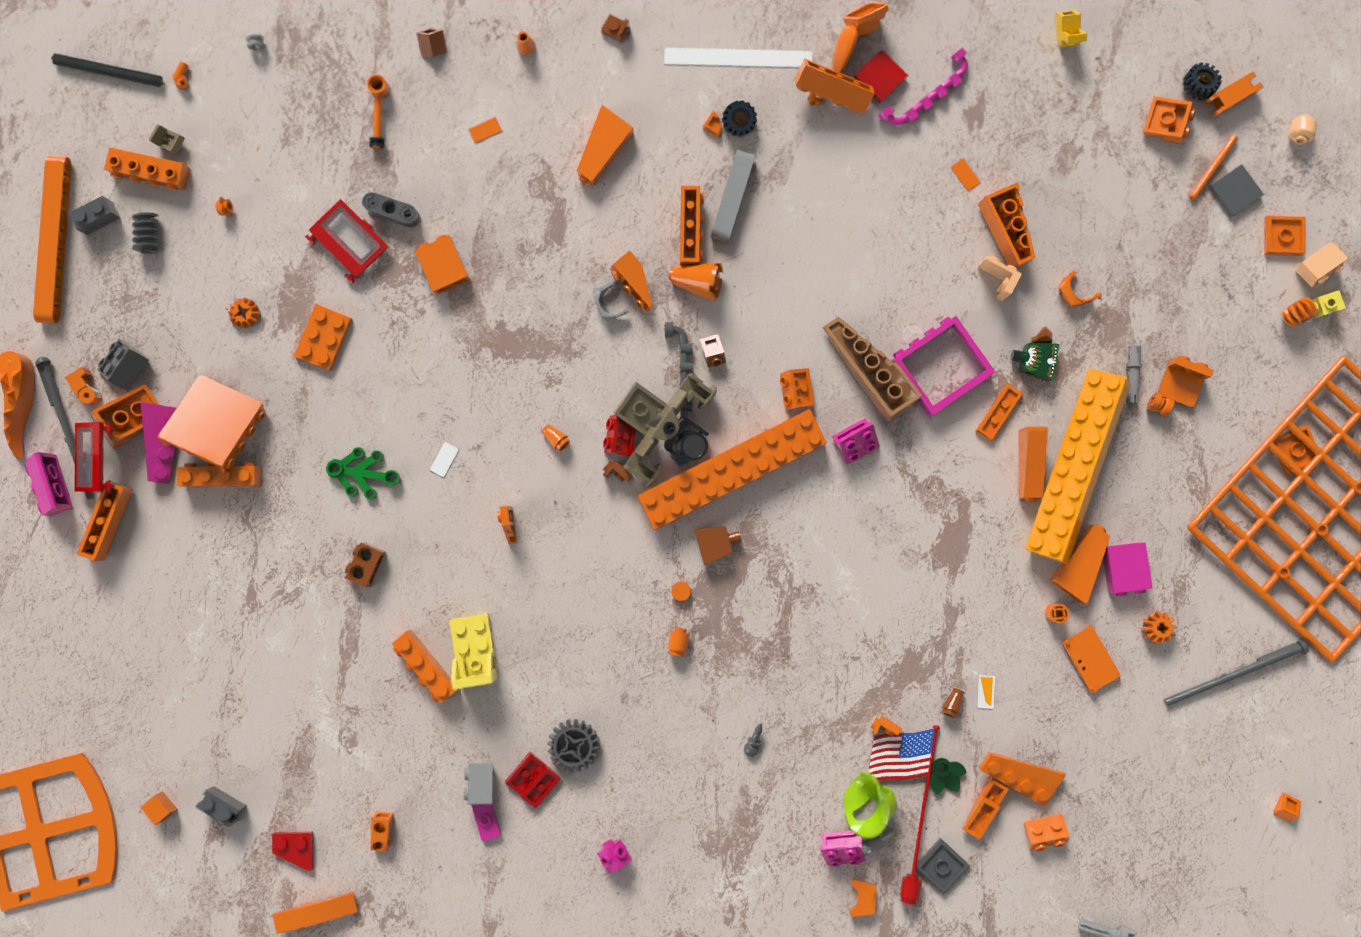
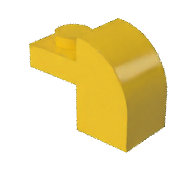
(1069, 28)

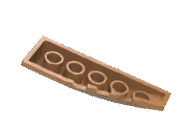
(875, 373)

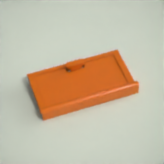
(1089, 652)

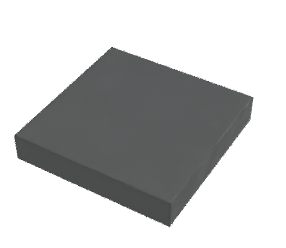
(1236, 190)
(942, 865)

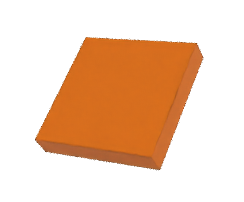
(1284, 235)
(1295, 449)

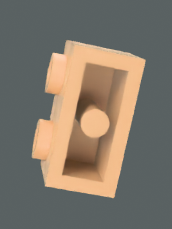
(1322, 264)

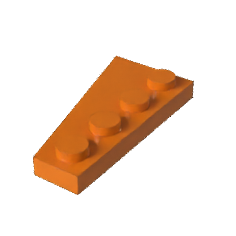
(1028, 779)

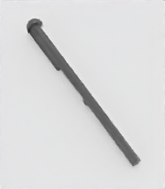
(54, 400)
(1263, 661)

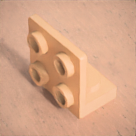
(1008, 275)

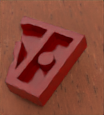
(294, 848)

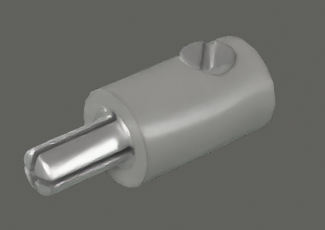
(875, 843)

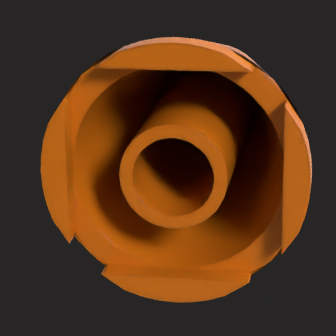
(698, 279)

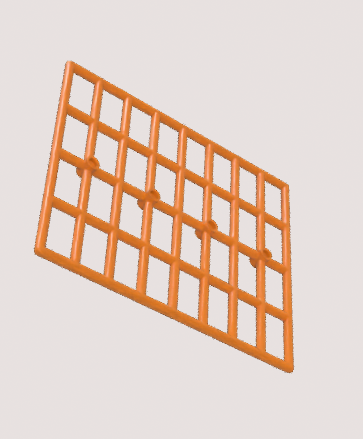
(1315, 529)

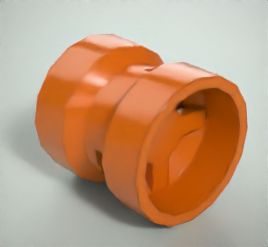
(1160, 404)
(1053, 611)

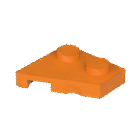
(506, 517)

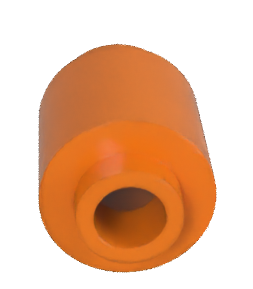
(678, 642)

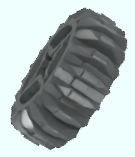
(577, 753)

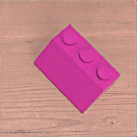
(48, 484)

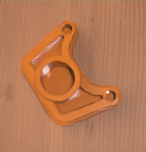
(865, 898)

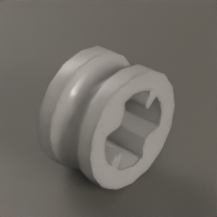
(255, 42)

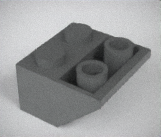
(122, 364)

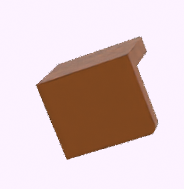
(431, 42)

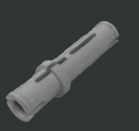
(1133, 373)

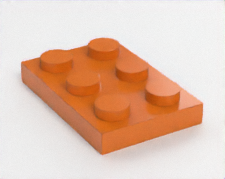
(323, 337)

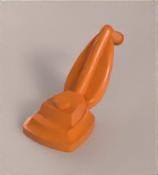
(859, 22)

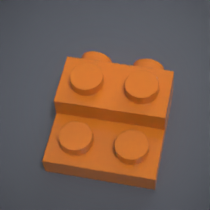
(1169, 119)

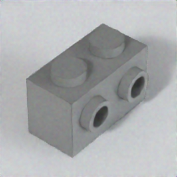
(479, 783)

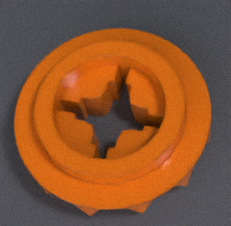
(251, 316)

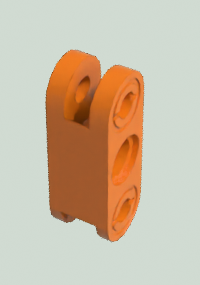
(1234, 94)

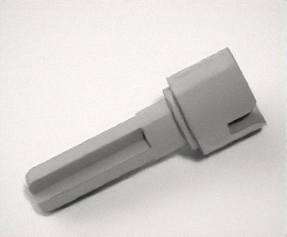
(1105, 931)

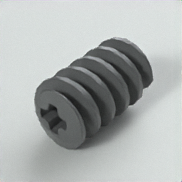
(143, 232)

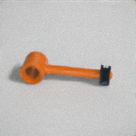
(376, 141)

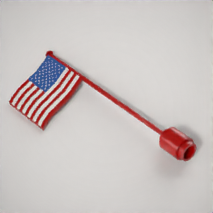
(906, 758)

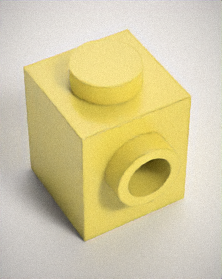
(1329, 303)

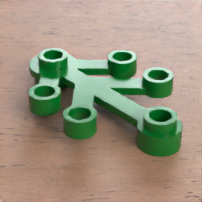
(359, 472)

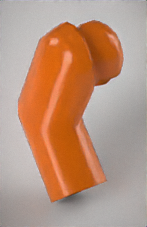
(179, 76)

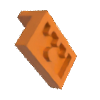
(797, 389)

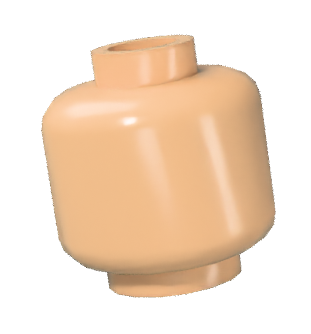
(1303, 129)

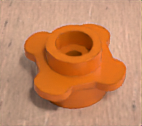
(224, 207)

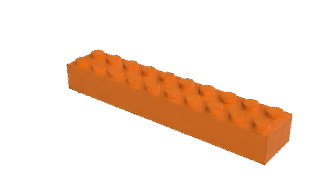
(732, 469)

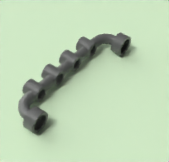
(685, 366)

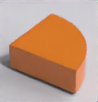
(713, 124)

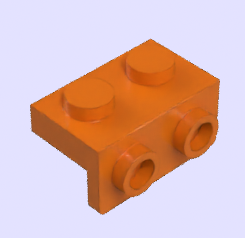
(1046, 832)

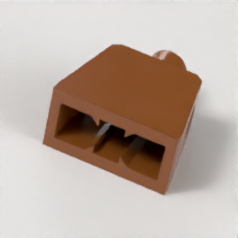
(716, 543)

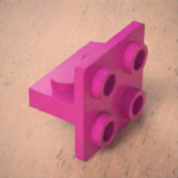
(856, 440)
(842, 848)

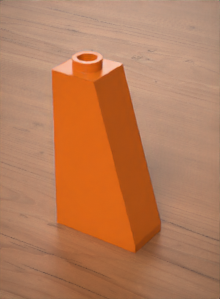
(604, 144)
(1032, 461)
(1084, 563)

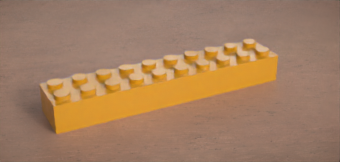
(1078, 465)

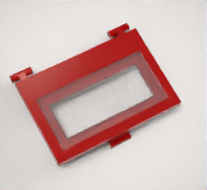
(348, 239)
(89, 457)

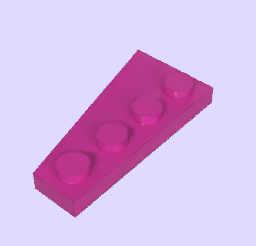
(158, 457)

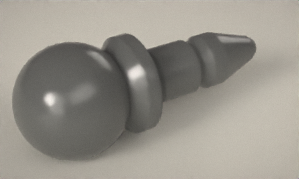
(751, 748)

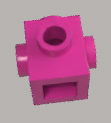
(614, 855)

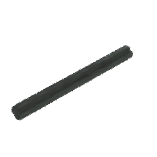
(107, 70)

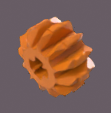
(1299, 312)
(1161, 634)

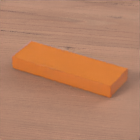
(999, 412)

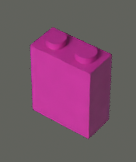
(1127, 569)

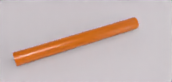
(1213, 167)

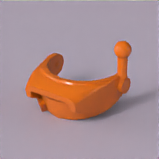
(1068, 295)

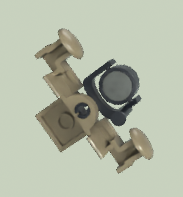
(639, 410)

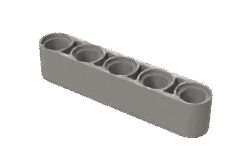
(733, 196)

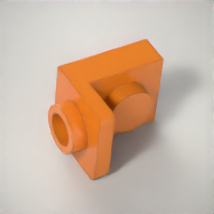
(889, 727)

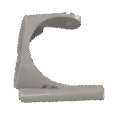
(598, 298)

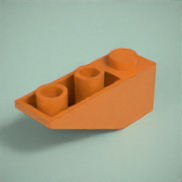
(632, 276)

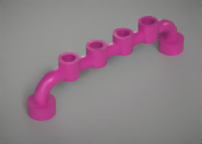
(939, 92)

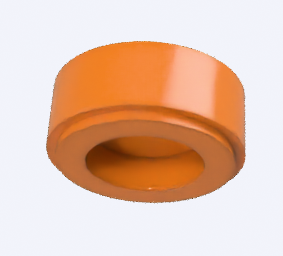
(681, 591)

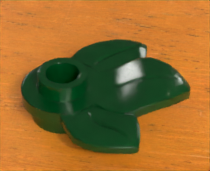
(947, 777)

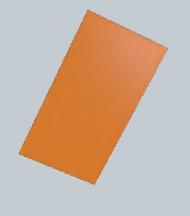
(485, 129)
(965, 174)

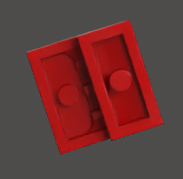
(881, 74)
(532, 779)

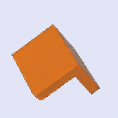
(158, 808)

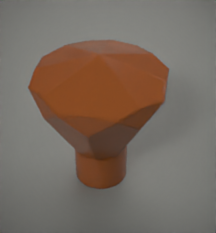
(1043, 336)

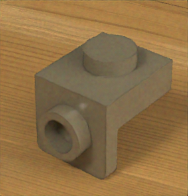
(166, 139)

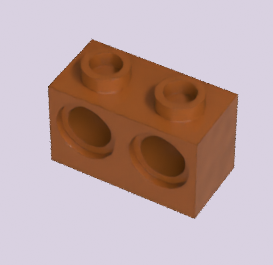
(369, 567)

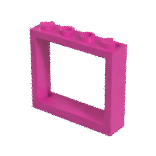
(930, 334)

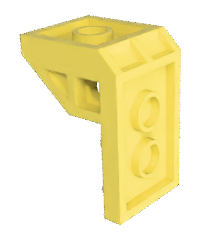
(473, 652)

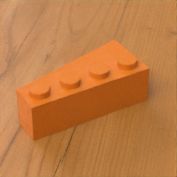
(1008, 225)

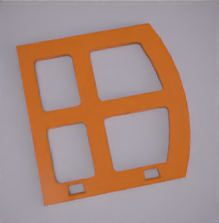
(37, 831)

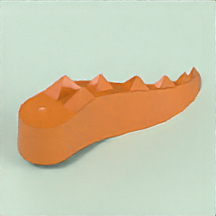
(18, 393)

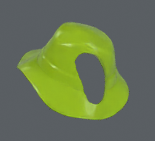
(859, 792)

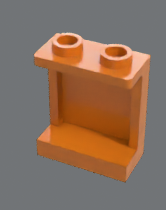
(442, 264)

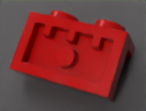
(619, 437)

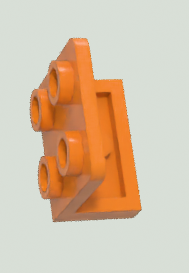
(1184, 380)

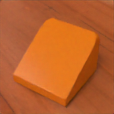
(1287, 807)

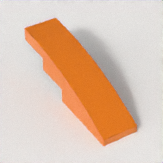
(985, 807)
(314, 913)

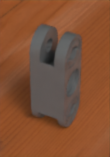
(381, 207)

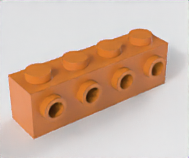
(834, 86)
(147, 169)
(690, 225)
(212, 476)
(104, 522)
(424, 665)

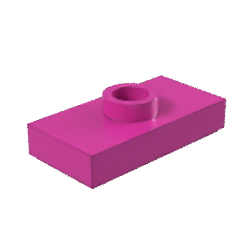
(486, 821)

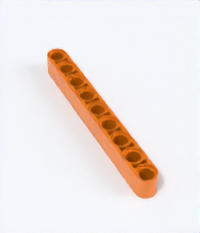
(52, 239)

